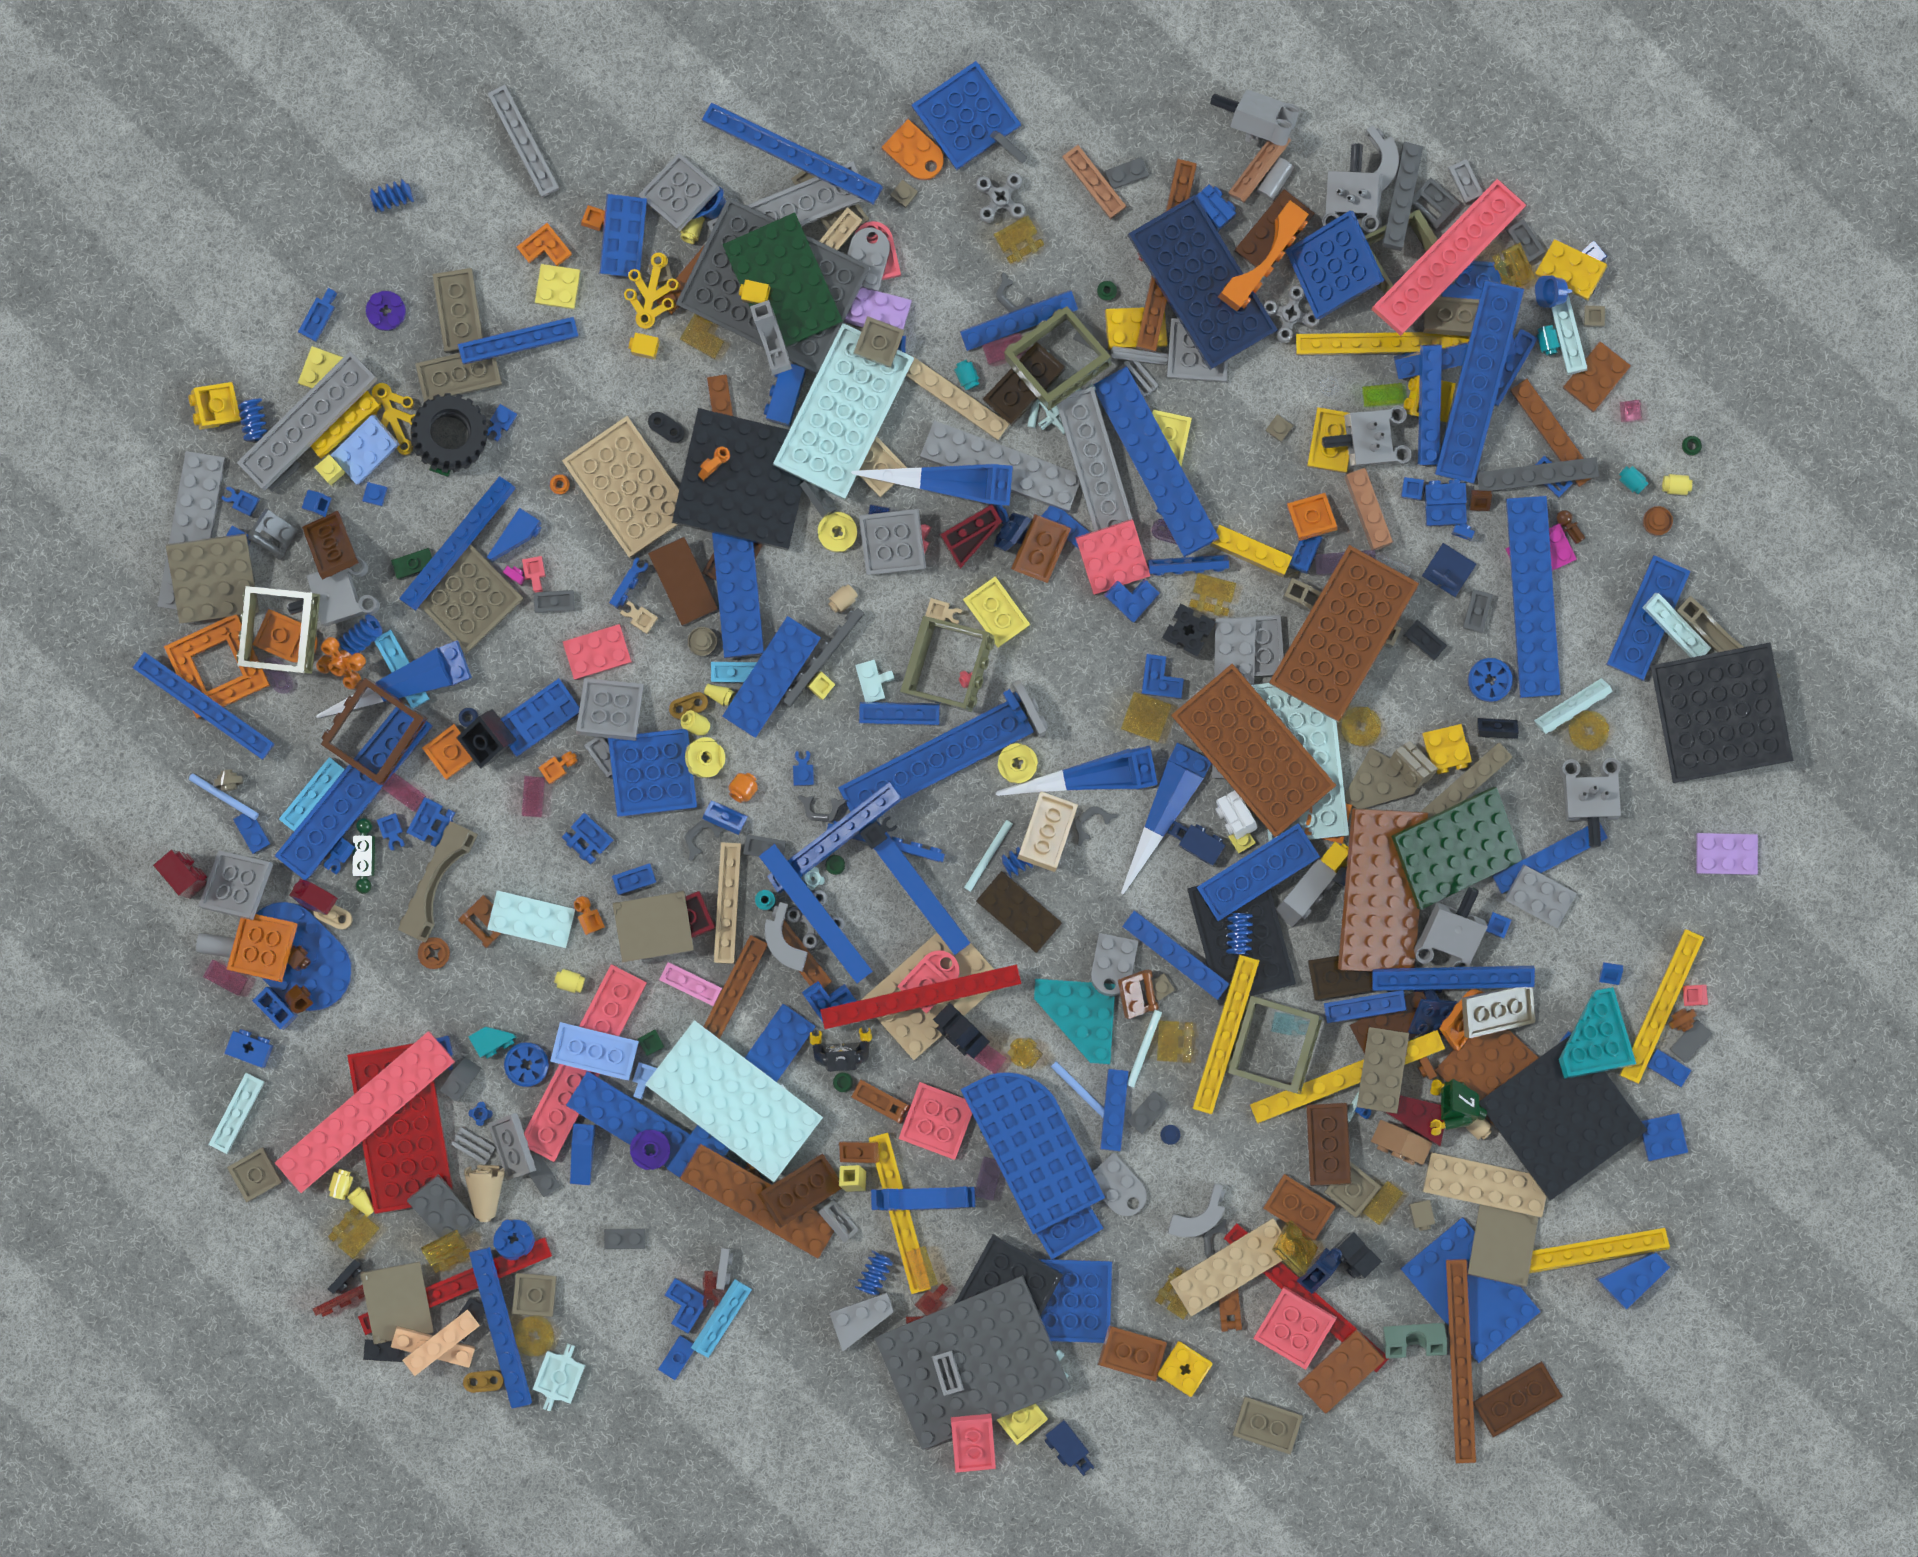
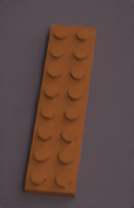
(740, 1192)

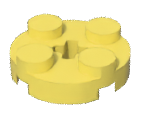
(839, 543)
(1022, 753)
(693, 757)

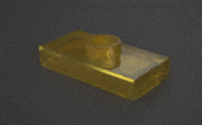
(1382, 1202)
(922, 1268)

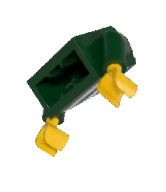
(1458, 1105)

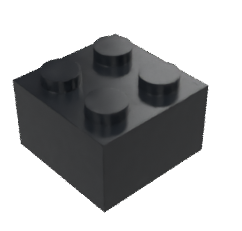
(486, 738)

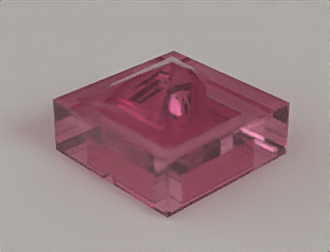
(1631, 411)

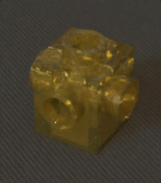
(1024, 1052)

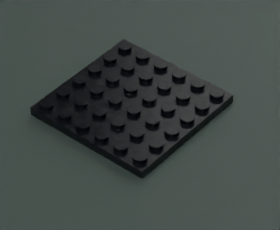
(747, 493)
(1722, 713)
(1561, 1124)

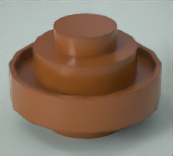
(1657, 521)
(1682, 1019)

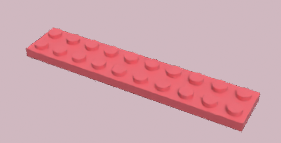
(1448, 257)
(606, 1014)
(364, 1112)

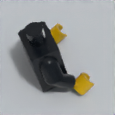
(841, 1056)

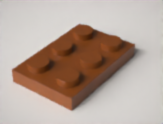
(1602, 375)
(1041, 548)
(1300, 1205)
(1132, 1353)

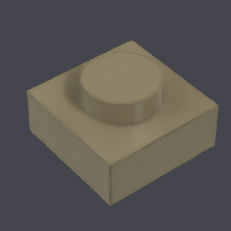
(904, 193)
(665, 273)
(1594, 316)
(1279, 428)
(1162, 987)

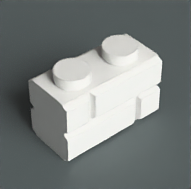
(1236, 815)

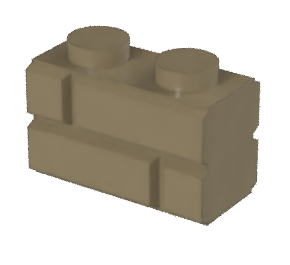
(1413, 764)

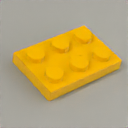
(1573, 266)
(1124, 326)
(1328, 423)

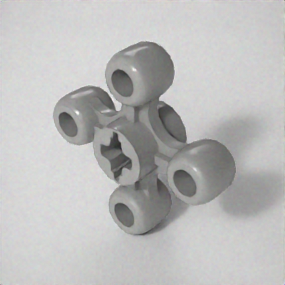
(995, 205)
(1281, 311)
(811, 931)

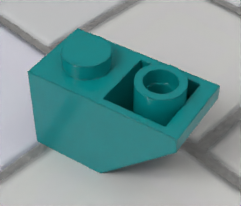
(488, 1040)

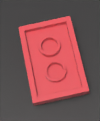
(597, 652)
(973, 1443)

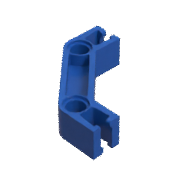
(923, 1198)

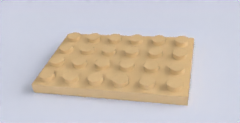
(626, 485)
(914, 1027)

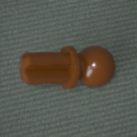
(1565, 519)

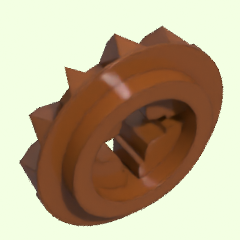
(424, 952)

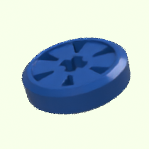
(1485, 691)
(522, 1076)

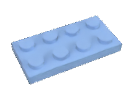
(594, 1051)

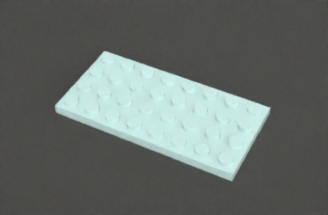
(841, 415)
(1320, 739)
(734, 1101)

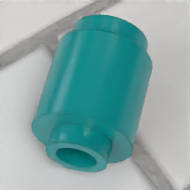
(1548, 340)
(967, 374)
(1633, 479)
(771, 903)

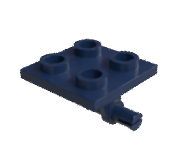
(1448, 570)
(1430, 1013)

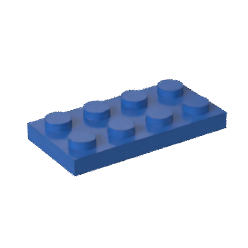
(622, 235)
(540, 716)

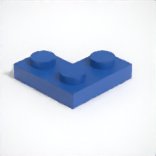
(1133, 603)
(1156, 683)
(820, 999)
(690, 1303)

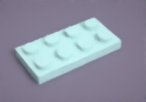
(531, 919)

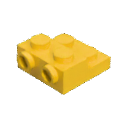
(1411, 404)
(214, 405)
(1447, 748)

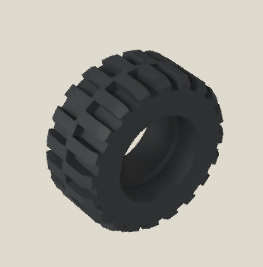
(449, 407)

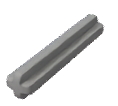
(1139, 355)

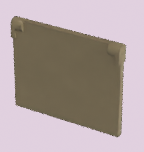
(653, 926)
(1502, 1246)
(395, 1299)

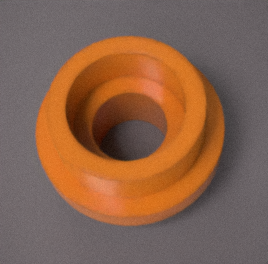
(557, 478)

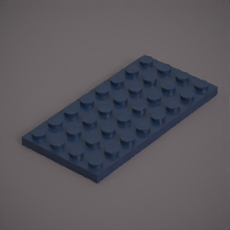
(1192, 271)

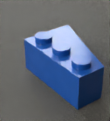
(1633, 1279)

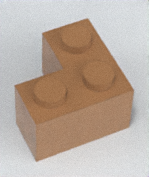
(1401, 1143)

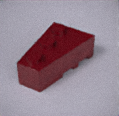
(969, 534)
(1418, 1117)

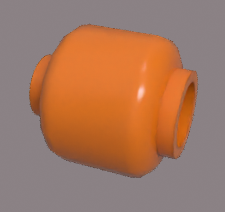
(743, 787)

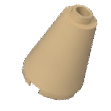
(484, 1190)

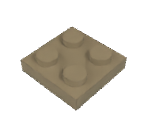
(878, 342)
(254, 1174)
(1356, 1195)
(534, 1295)

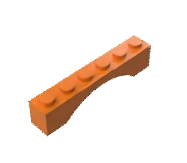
(1286, 224)

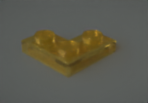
(697, 336)

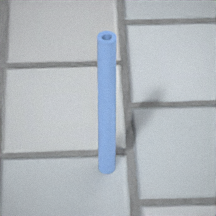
(223, 796)
(1078, 1088)

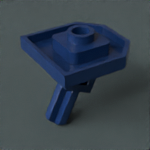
(1012, 532)

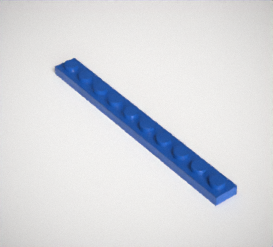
(792, 153)

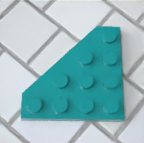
(1081, 1015)
(1598, 1038)

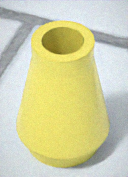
(692, 230)
(720, 694)
(361, 1201)

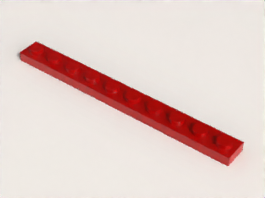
(920, 996)
(1285, 1277)
(467, 1281)

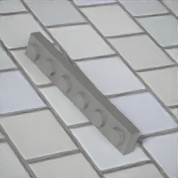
(523, 141)

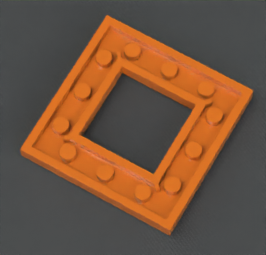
(227, 630)

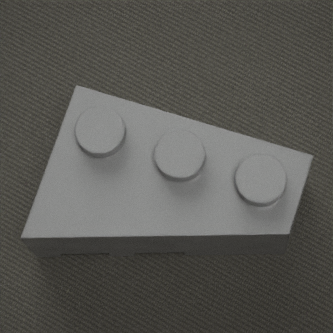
(1306, 893)
(859, 1318)

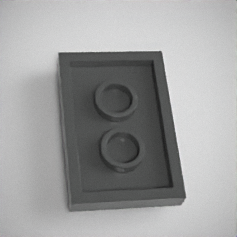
(441, 1208)

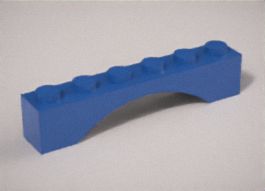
(1452, 356)

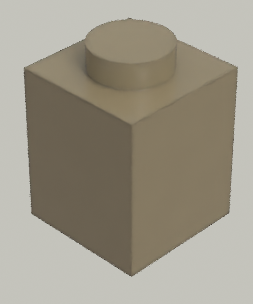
(1421, 1214)

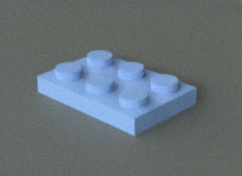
(365, 449)

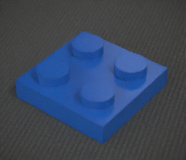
(1664, 1137)

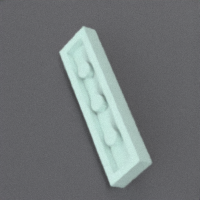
(1569, 338)
(1676, 626)
(1573, 706)
(236, 1113)

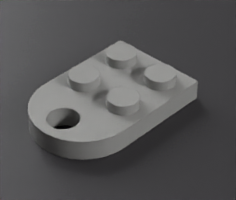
(873, 255)
(1031, 708)
(1112, 961)
(1119, 1186)

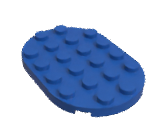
(330, 963)

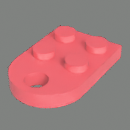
(892, 267)
(929, 972)

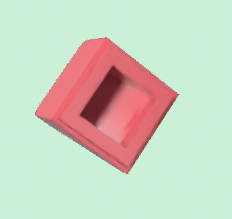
(1695, 995)

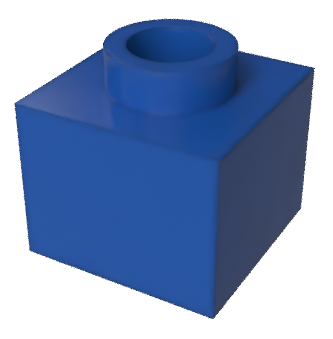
(316, 503)

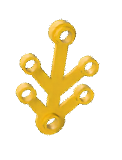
(650, 293)
(391, 414)

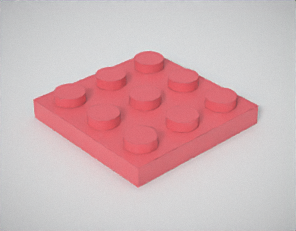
(1112, 556)
(936, 1121)
(1295, 1328)

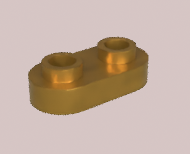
(688, 703)
(484, 1381)

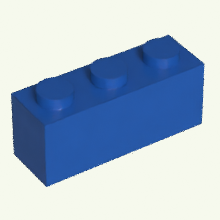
(785, 396)

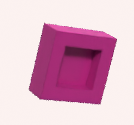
(515, 574)

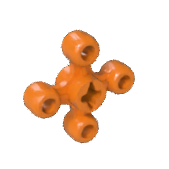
(340, 662)

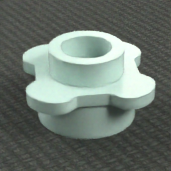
(818, 879)

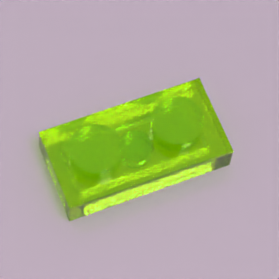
(1382, 395)

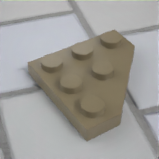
(1377, 782)

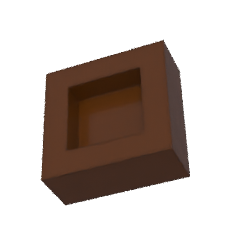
(1480, 500)

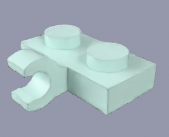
(871, 680)

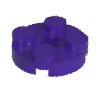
(377, 318)
(650, 1161)

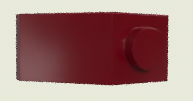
(313, 897)

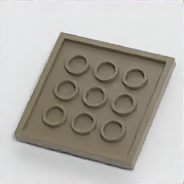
(210, 577)
(470, 600)

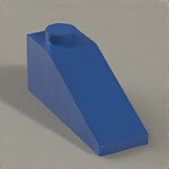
(519, 531)
(582, 1153)

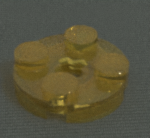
(1587, 719)
(1372, 727)
(535, 1347)

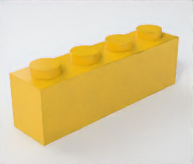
(1251, 551)

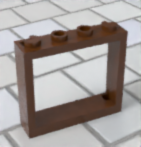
(400, 749)

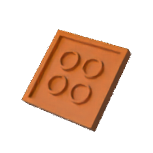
(262, 947)

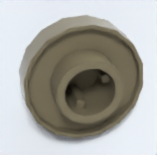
(702, 641)
(227, 780)

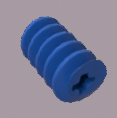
(390, 195)
(252, 420)
(361, 635)
(1012, 864)
(1239, 933)
(875, 1274)

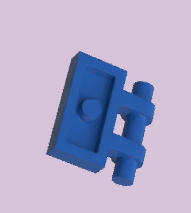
(425, 819)
(592, 834)

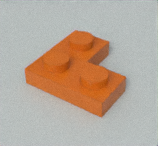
(544, 241)

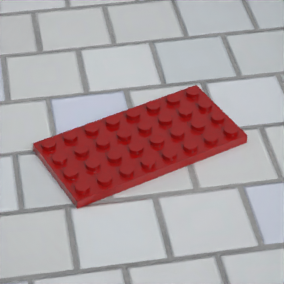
(408, 1145)

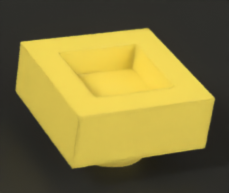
(820, 685)
(1242, 843)

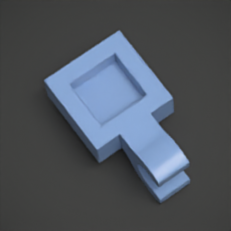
(641, 1077)

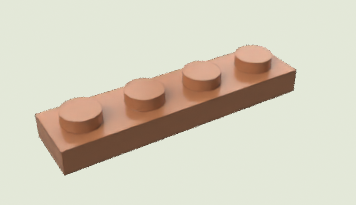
(1256, 170)
(1094, 182)

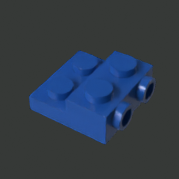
(1445, 503)

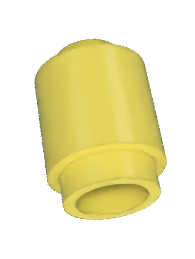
(1676, 484)
(695, 723)
(569, 981)
(340, 1184)

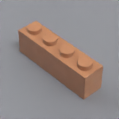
(1368, 509)

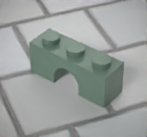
(1429, 1336)

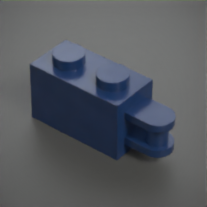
(1198, 842)
(1320, 1269)
(1068, 1446)

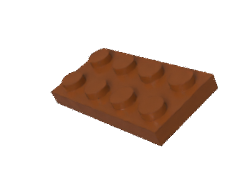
(1341, 1371)

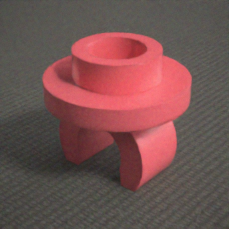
(964, 679)

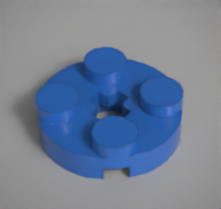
(506, 1231)

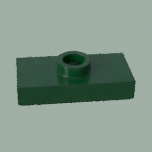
(411, 563)

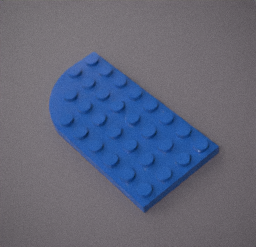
(1033, 1147)

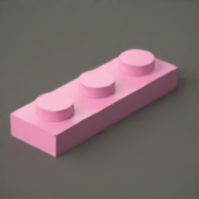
(690, 984)

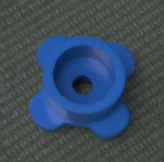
(475, 1113)

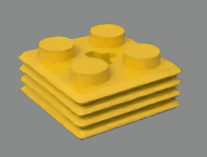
(1189, 1381)

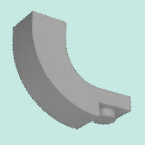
(1388, 155)
(771, 337)
(779, 948)
(1202, 1223)

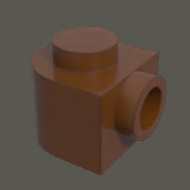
(298, 958)
(298, 998)

